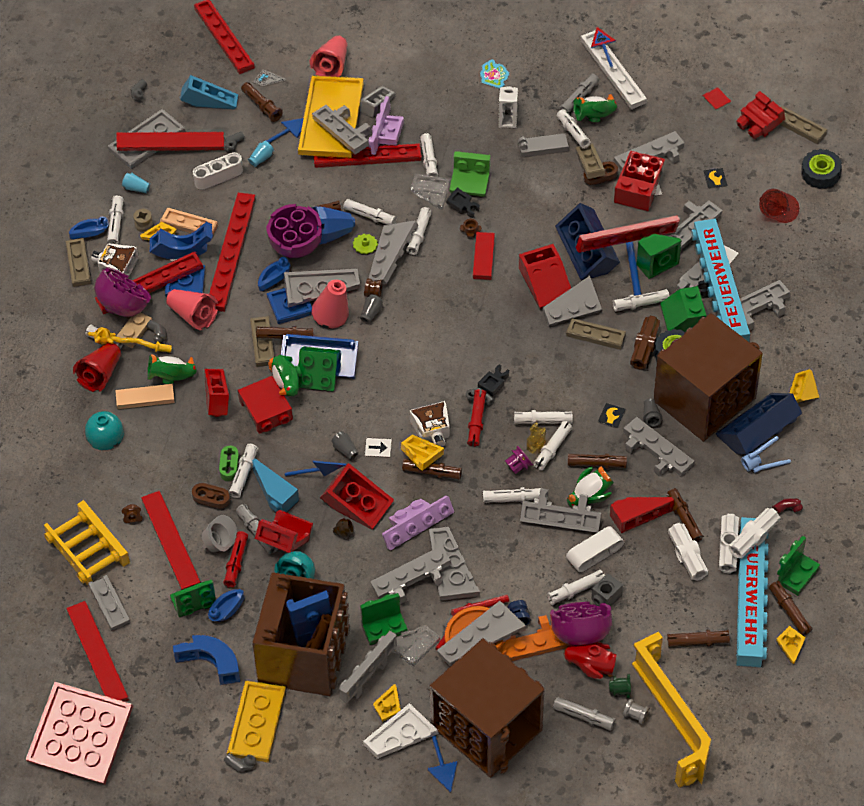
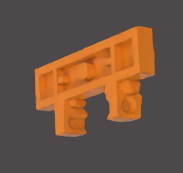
(533, 644)

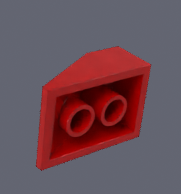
(357, 497)

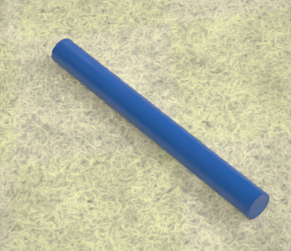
(633, 268)

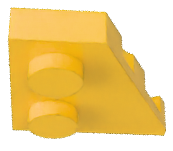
(421, 451)

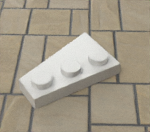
(399, 732)

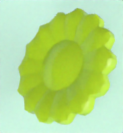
(365, 244)

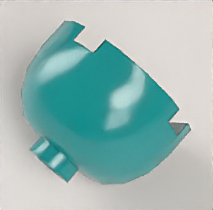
(104, 430)
(296, 564)

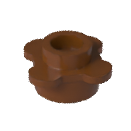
(470, 227)
(132, 513)

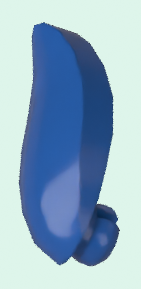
(89, 228)
(273, 273)
(226, 605)

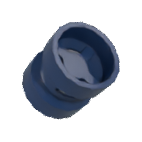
(519, 609)

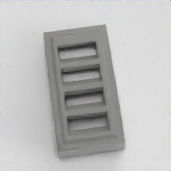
(371, 103)

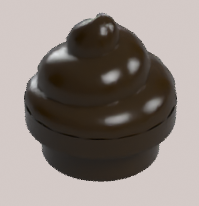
(343, 528)

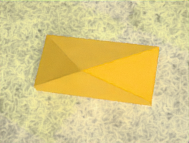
(804, 386)

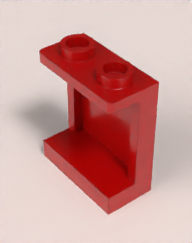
(265, 404)
(285, 532)

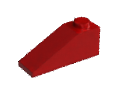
(216, 392)
(639, 510)

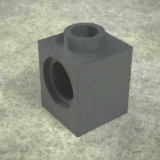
(610, 585)

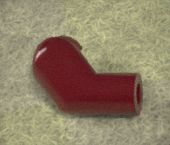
(786, 503)

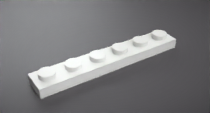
(617, 74)

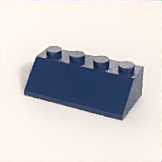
(588, 263)
(760, 422)

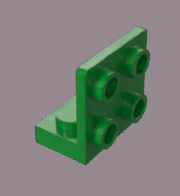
(318, 368)
(796, 568)
(194, 598)
(382, 616)

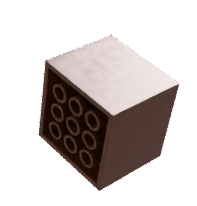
(707, 376)
(274, 644)
(487, 707)

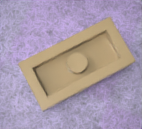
(134, 328)

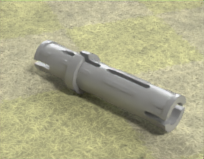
(584, 88)
(251, 522)
(584, 713)

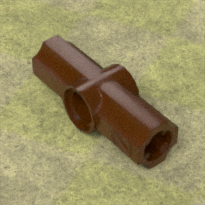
(645, 342)

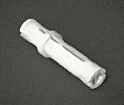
(570, 125)
(430, 161)
(115, 214)
(376, 215)
(417, 235)
(632, 301)
(542, 417)
(549, 451)
(245, 466)
(511, 495)
(569, 590)

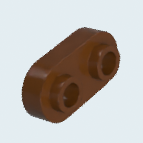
(609, 167)
(212, 495)

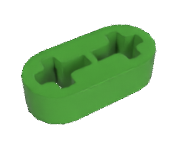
(224, 463)

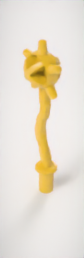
(103, 336)

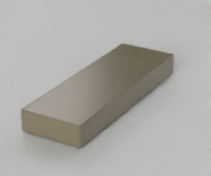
(803, 126)
(590, 161)
(78, 262)
(596, 334)
(262, 346)

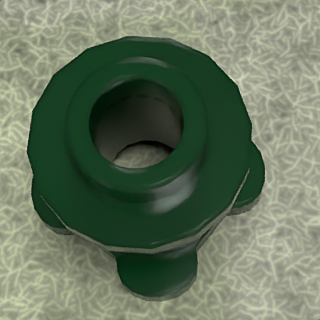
(620, 686)

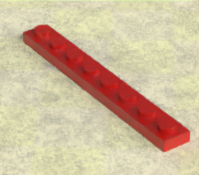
(232, 249)

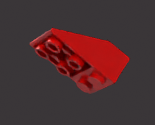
(638, 180)
(544, 274)

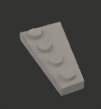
(390, 249)
(308, 285)
(456, 577)
(493, 625)

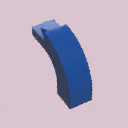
(177, 246)
(211, 650)

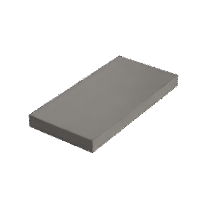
(158, 122)

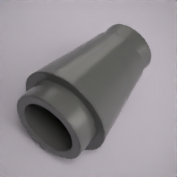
(371, 308)
(651, 415)
(343, 443)

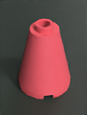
(330, 58)
(331, 305)
(193, 307)

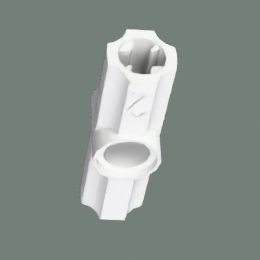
(729, 533)
(754, 533)
(687, 551)

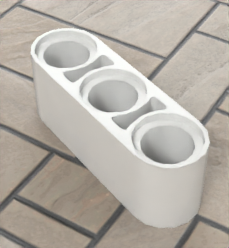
(217, 171)
(594, 549)

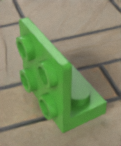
(470, 173)

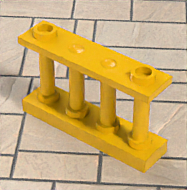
(95, 527)

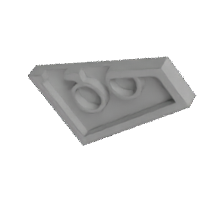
(574, 304)

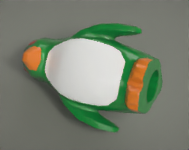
(594, 107)
(170, 368)
(285, 374)
(593, 485)

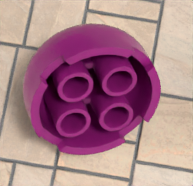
(294, 230)
(120, 293)
(581, 623)

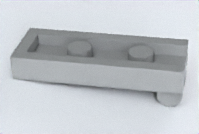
(543, 145)
(109, 603)

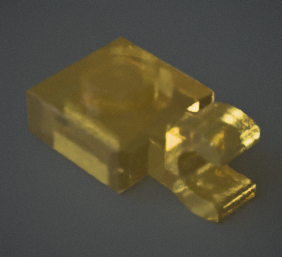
(536, 439)

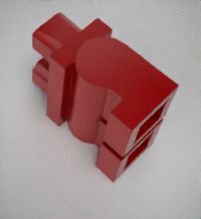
(761, 116)

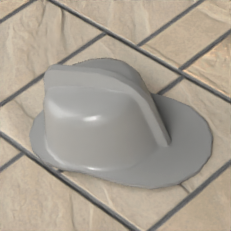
(219, 534)

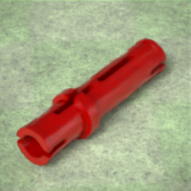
(476, 425)
(231, 577)

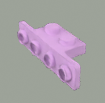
(386, 129)
(415, 519)

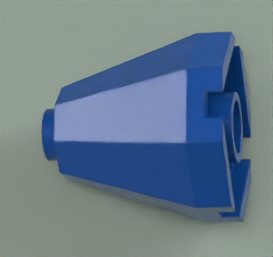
(334, 223)

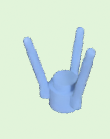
(752, 460)

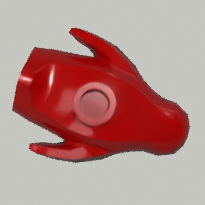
(592, 659)

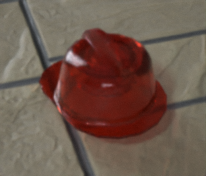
(779, 205)

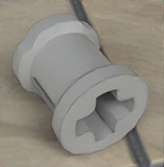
(636, 711)

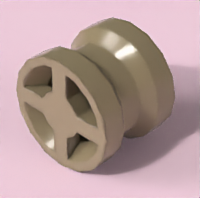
(140, 224)

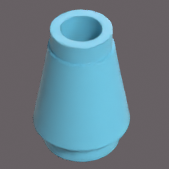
(261, 153)
(135, 183)

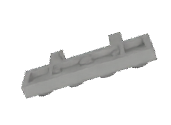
(336, 125)
(663, 146)
(696, 213)
(766, 297)
(669, 455)
(545, 513)
(422, 567)
(372, 661)

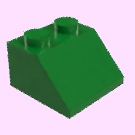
(658, 254)
(683, 309)

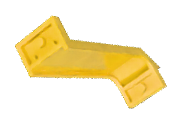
(693, 766)

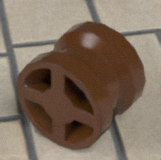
(373, 287)

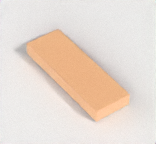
(185, 221)
(145, 396)

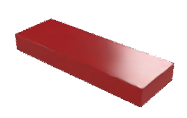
(483, 255)

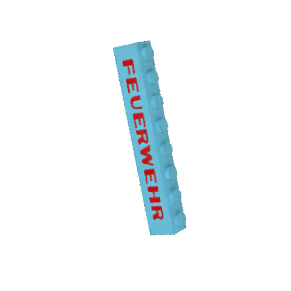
(719, 276)
(751, 605)

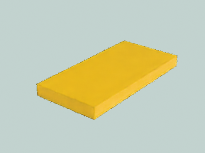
(256, 720)

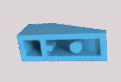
(205, 94)
(277, 491)

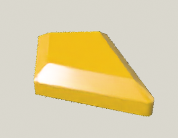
(146, 235)
(791, 643)
(387, 704)

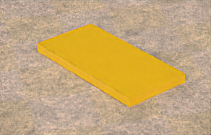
(334, 93)

